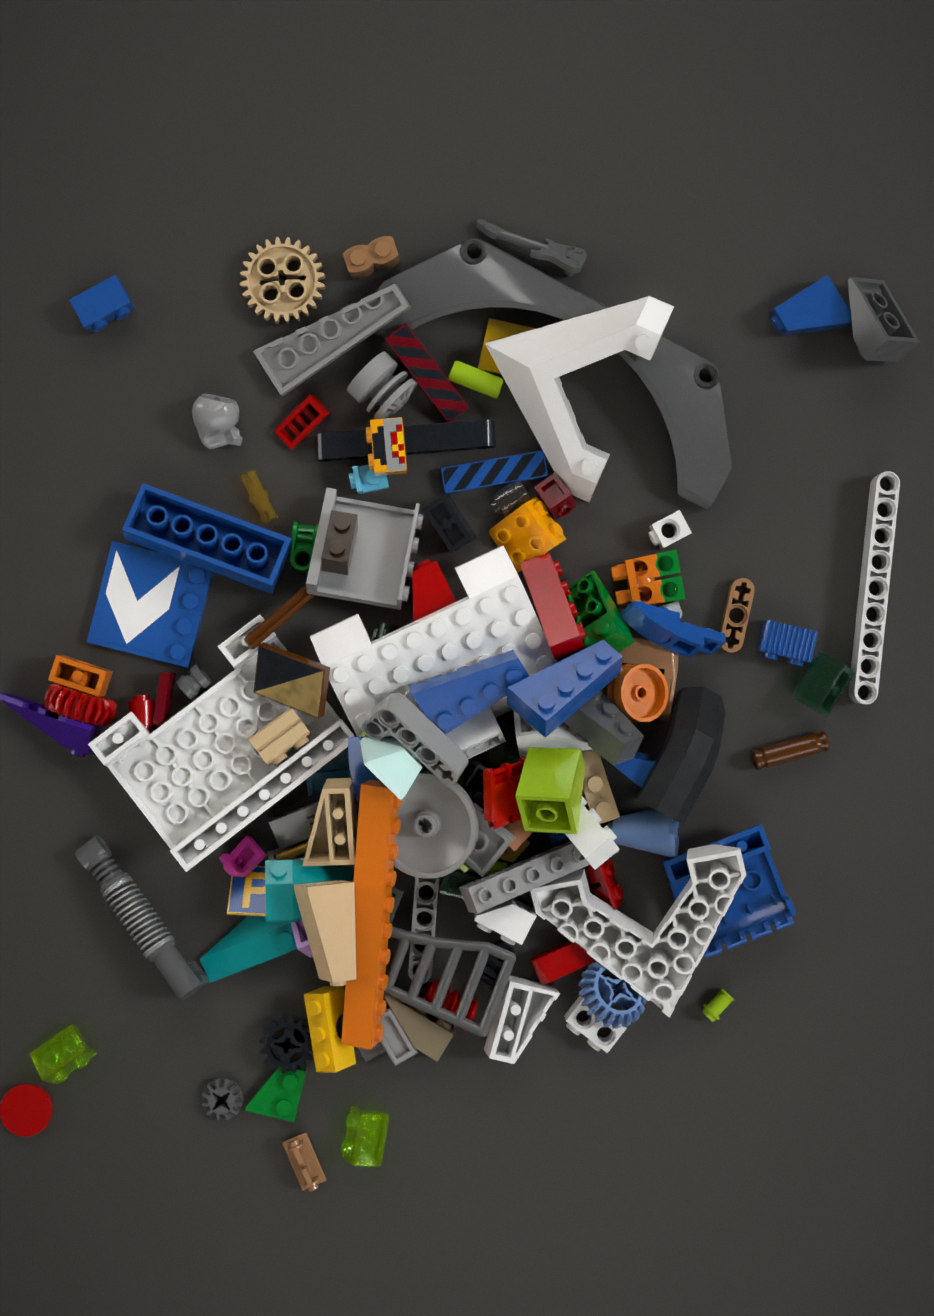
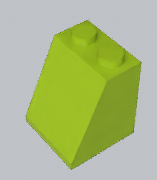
(551, 790)

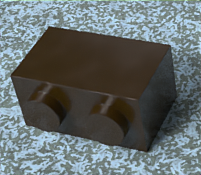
(339, 542)

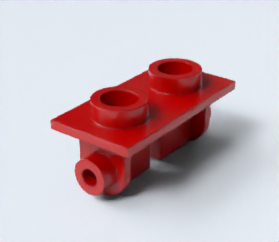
(609, 890)

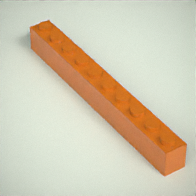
(373, 904)

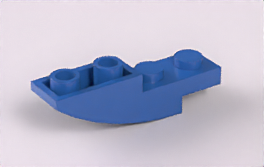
(666, 630)

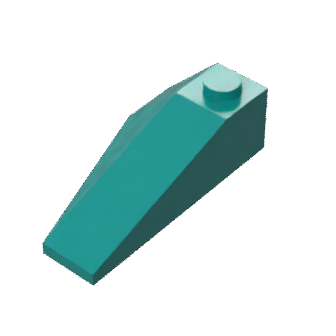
(280, 882)
(246, 946)

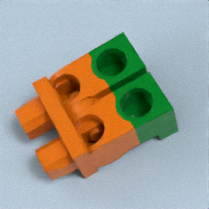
(641, 579)

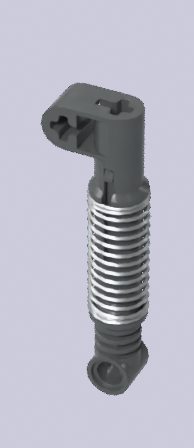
(159, 945)

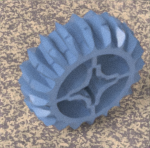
(599, 993)

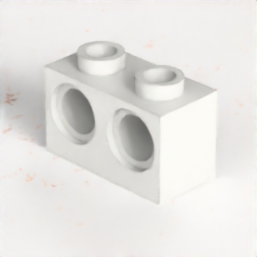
(590, 1029)

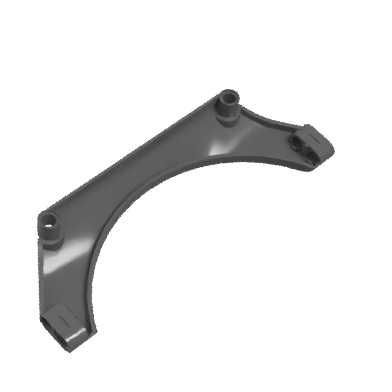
(672, 375)

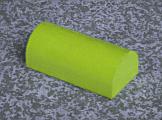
(476, 379)

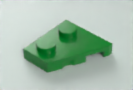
(279, 1095)

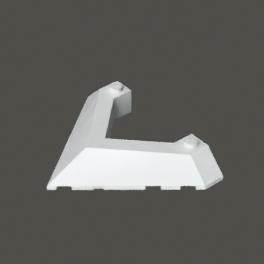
(539, 356)
(652, 962)

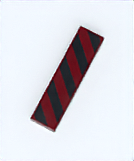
(426, 372)

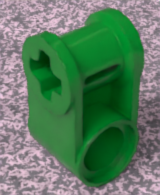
(302, 543)

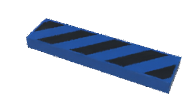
(494, 472)

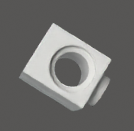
(680, 527)

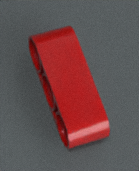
(560, 961)

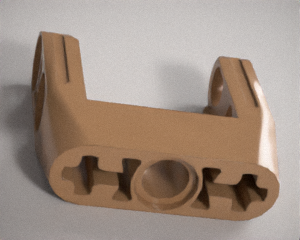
(647, 652)

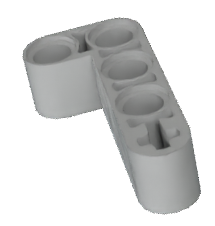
(418, 735)

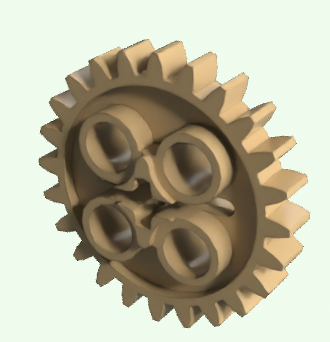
(284, 304)

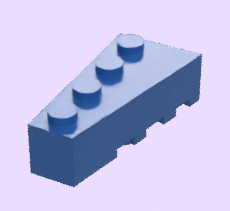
(564, 687)
(468, 691)

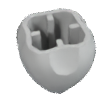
(216, 421)

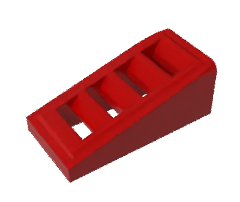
(323, 412)

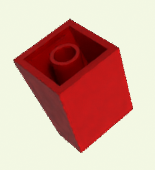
(429, 589)

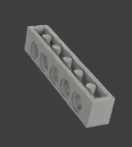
(522, 877)

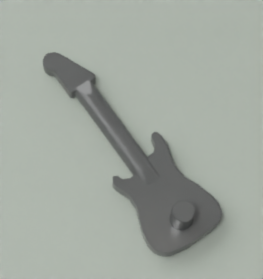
(566, 257)

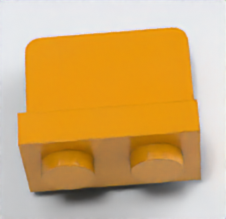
(527, 532)

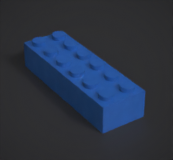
(207, 538)

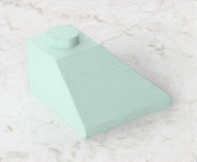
(391, 763)

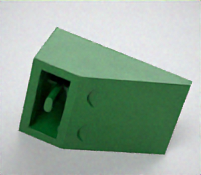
(598, 613)

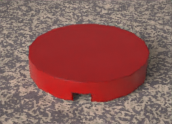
(26, 1109)

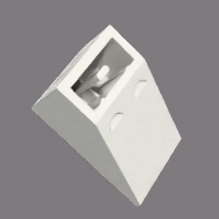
(559, 738)

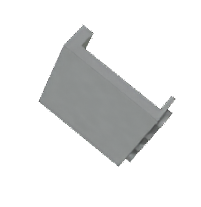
(379, 554)

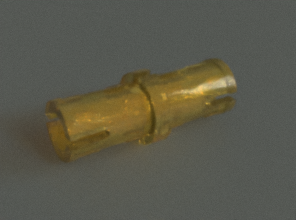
(259, 496)

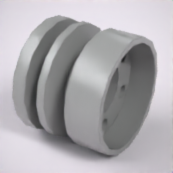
(381, 386)

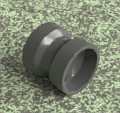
(193, 683)

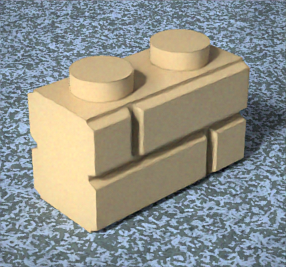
(280, 737)

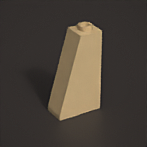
(330, 927)

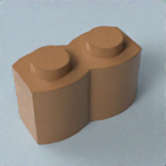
(377, 255)

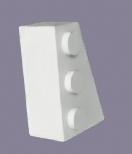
(517, 1016)

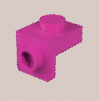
(243, 858)

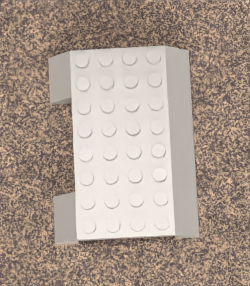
(480, 626)
(200, 772)

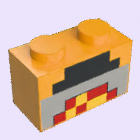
(387, 446)

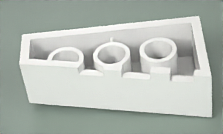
(592, 840)

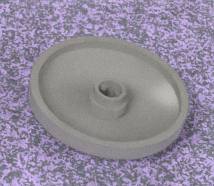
(435, 828)

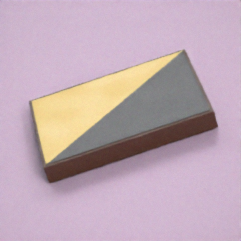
(291, 680)

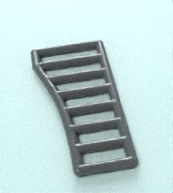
(457, 946)

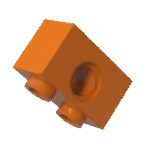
(80, 675)

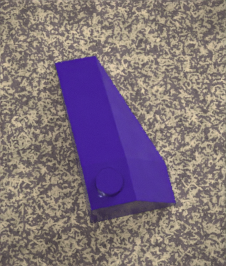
(64, 730)

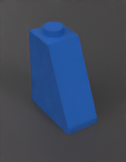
(812, 310)

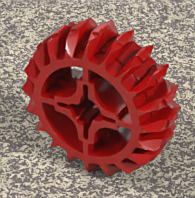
(80, 705)

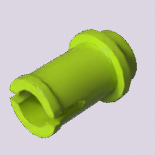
(717, 1005)

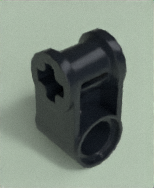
(494, 965)

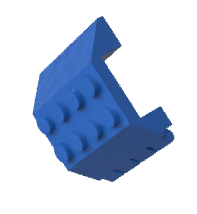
(757, 901)

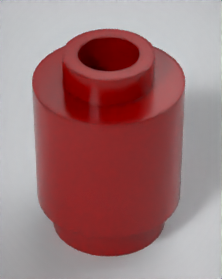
(143, 710)

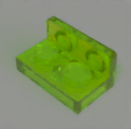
(61, 1055)
(365, 1137)

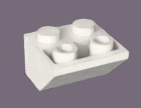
(477, 734)
(509, 919)

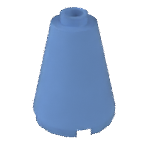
(647, 832)

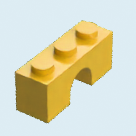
(323, 1011)

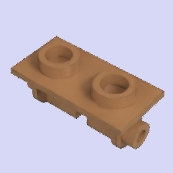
(304, 1162)

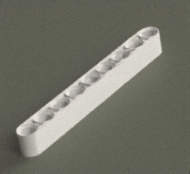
(882, 578)

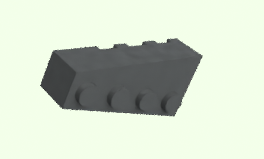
(606, 729)

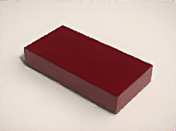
(164, 698)

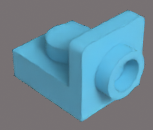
(366, 480)

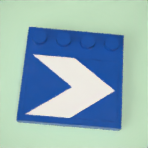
(150, 605)

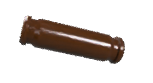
(790, 750)

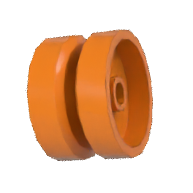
(639, 692)

